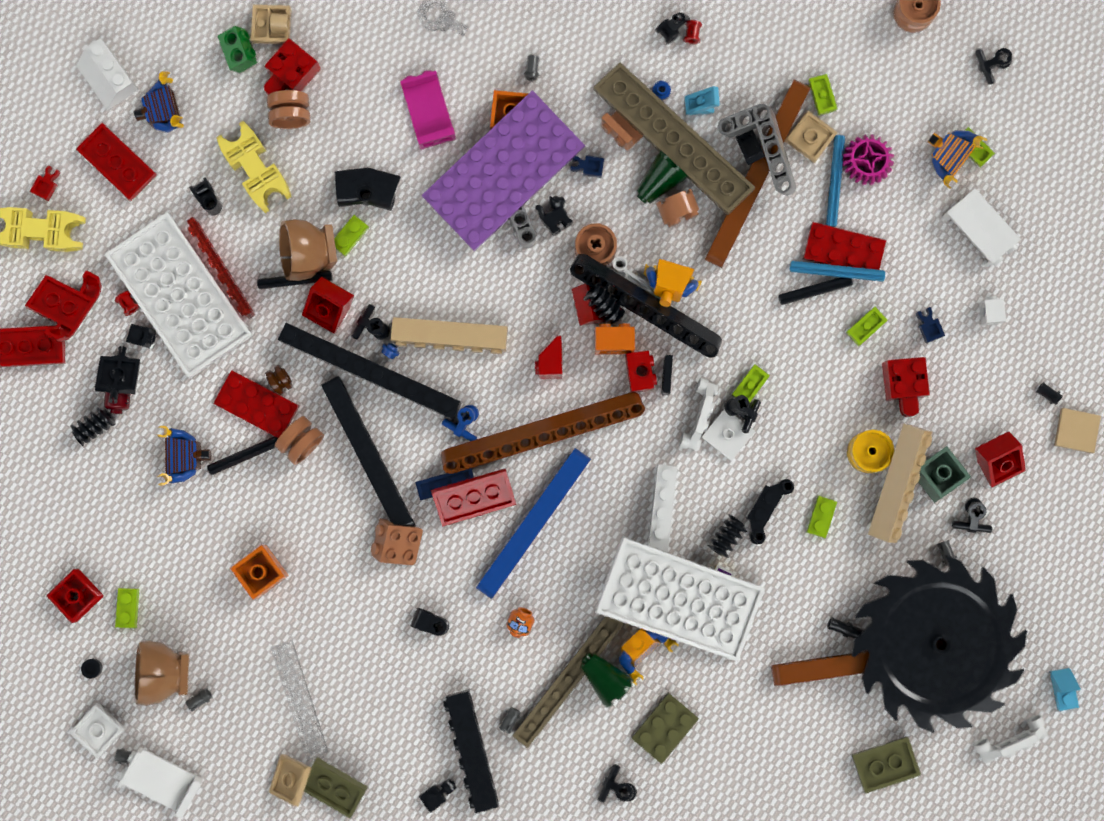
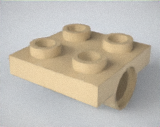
(270, 24)

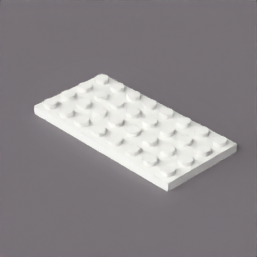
(178, 295)
(679, 599)

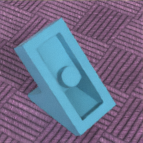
(702, 101)
(1065, 689)

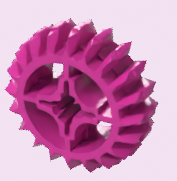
(882, 155)

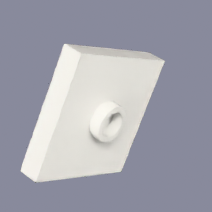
(726, 435)
(97, 730)

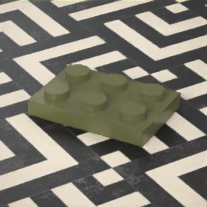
(665, 728)
(886, 764)
(334, 788)

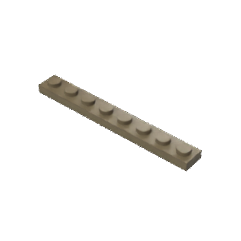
(565, 682)

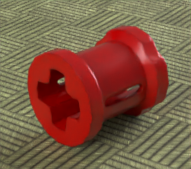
(692, 32)
(127, 303)

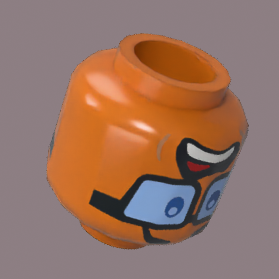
(520, 622)

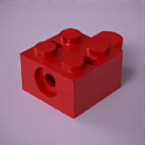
(290, 68)
(906, 382)

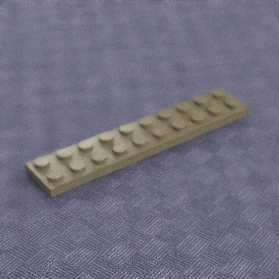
(674, 138)

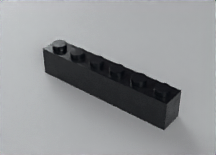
(472, 751)

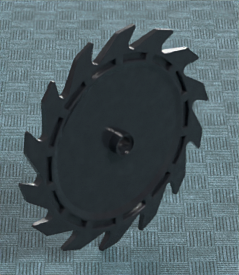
(973, 650)

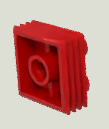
(63, 595)

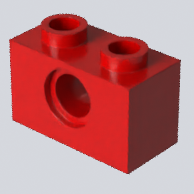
(636, 382)

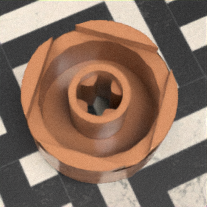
(678, 207)

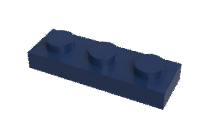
(425, 486)

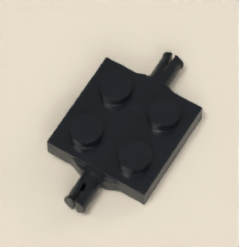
(117, 374)

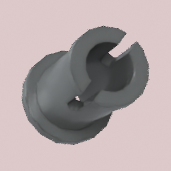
(532, 68)
(946, 549)
(203, 696)
(510, 719)
(122, 756)

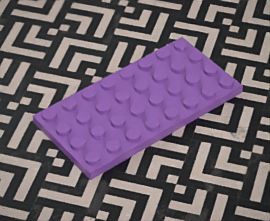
(503, 170)

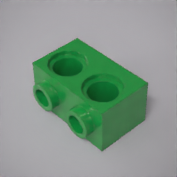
(234, 50)

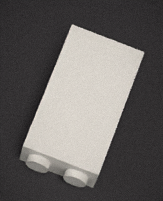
(983, 227)
(160, 781)

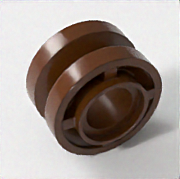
(279, 379)

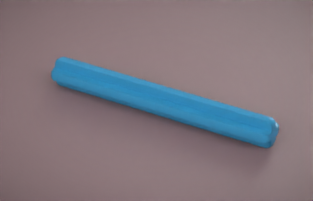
(835, 180)
(837, 271)

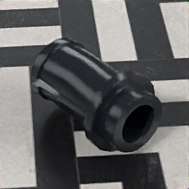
(1049, 393)

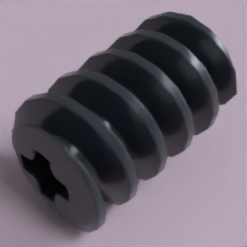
(604, 303)
(92, 426)
(727, 537)

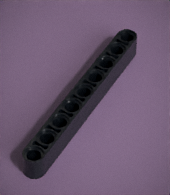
(635, 298)
(367, 452)

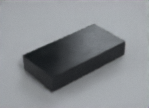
(750, 147)
(667, 373)

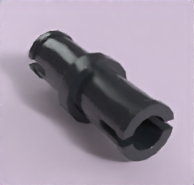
(846, 629)

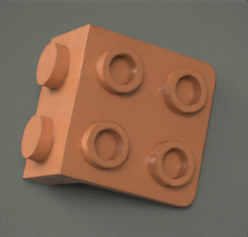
(621, 130)
(396, 543)

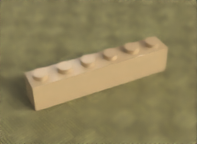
(449, 334)
(900, 483)

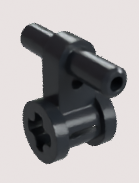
(669, 29)
(986, 65)
(374, 326)
(743, 409)
(974, 516)
(610, 784)

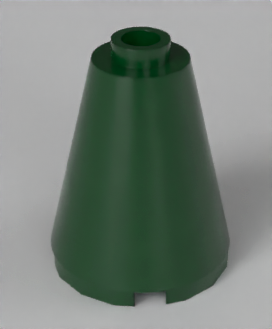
(660, 178)
(605, 678)

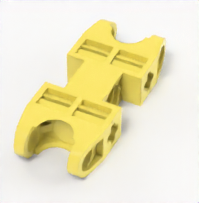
(246, 153)
(53, 230)

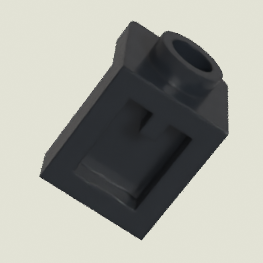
(141, 336)

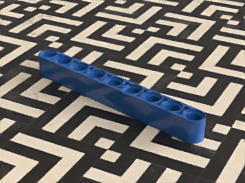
(533, 523)

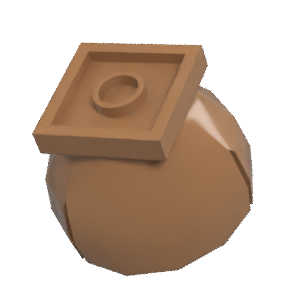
(308, 248)
(159, 673)

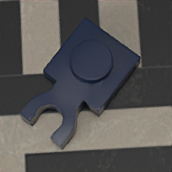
(590, 166)
(930, 328)

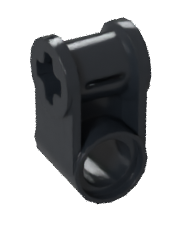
(205, 194)
(426, 621)

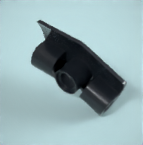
(354, 182)

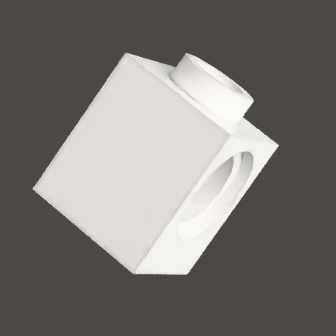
(992, 311)

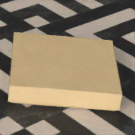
(811, 136)
(1077, 430)
(289, 780)

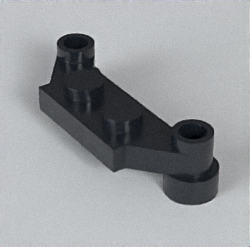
(764, 508)

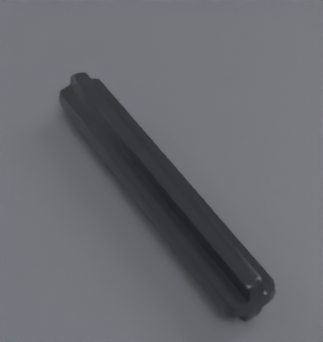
(281, 281)
(814, 290)
(242, 456)

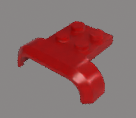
(64, 304)

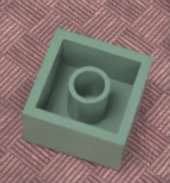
(942, 474)

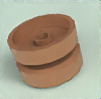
(915, 14)
(288, 109)
(597, 235)
(299, 440)

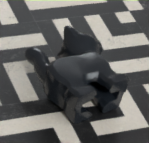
(556, 216)

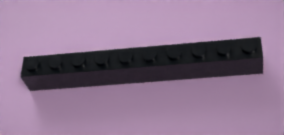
(369, 371)

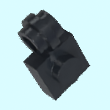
(434, 797)

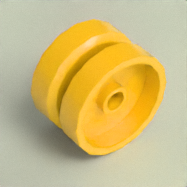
(859, 454)

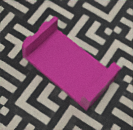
(427, 109)

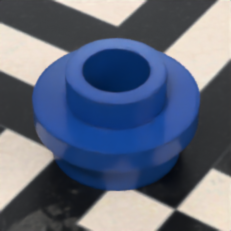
(662, 95)
(390, 350)

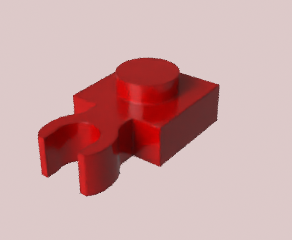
(45, 186)

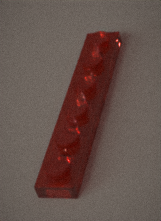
(216, 262)

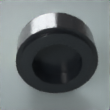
(91, 668)

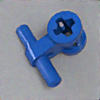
(464, 421)

